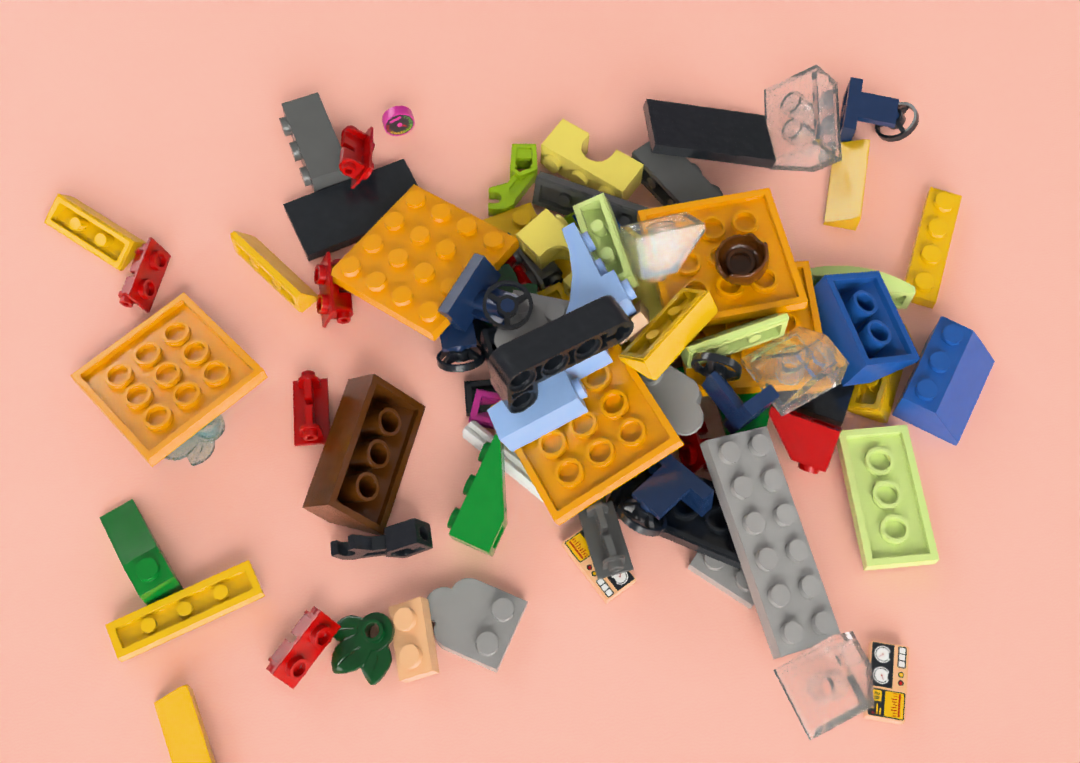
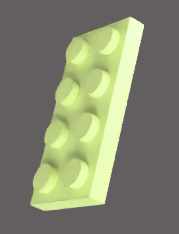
(886, 498)

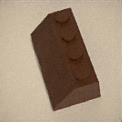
(364, 455)

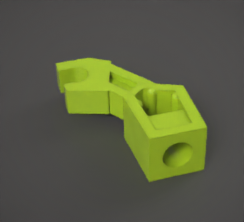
(509, 194)

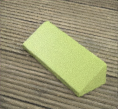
(599, 220)
(738, 337)

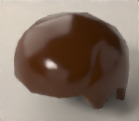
(742, 259)

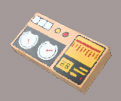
(606, 587)
(889, 682)

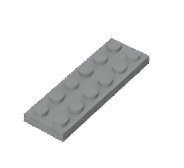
(769, 541)

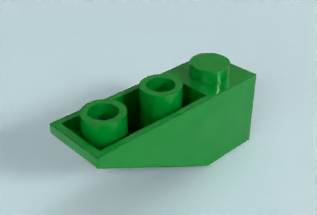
(484, 510)

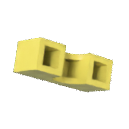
(565, 154)
(544, 242)

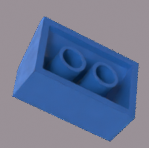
(864, 325)
(945, 381)

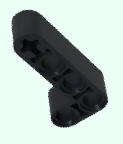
(554, 348)

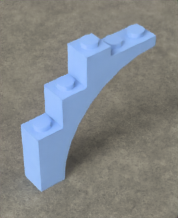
(563, 394)

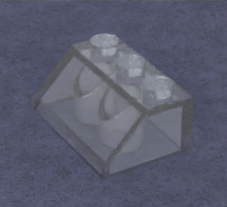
(804, 121)

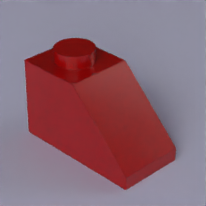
(807, 439)

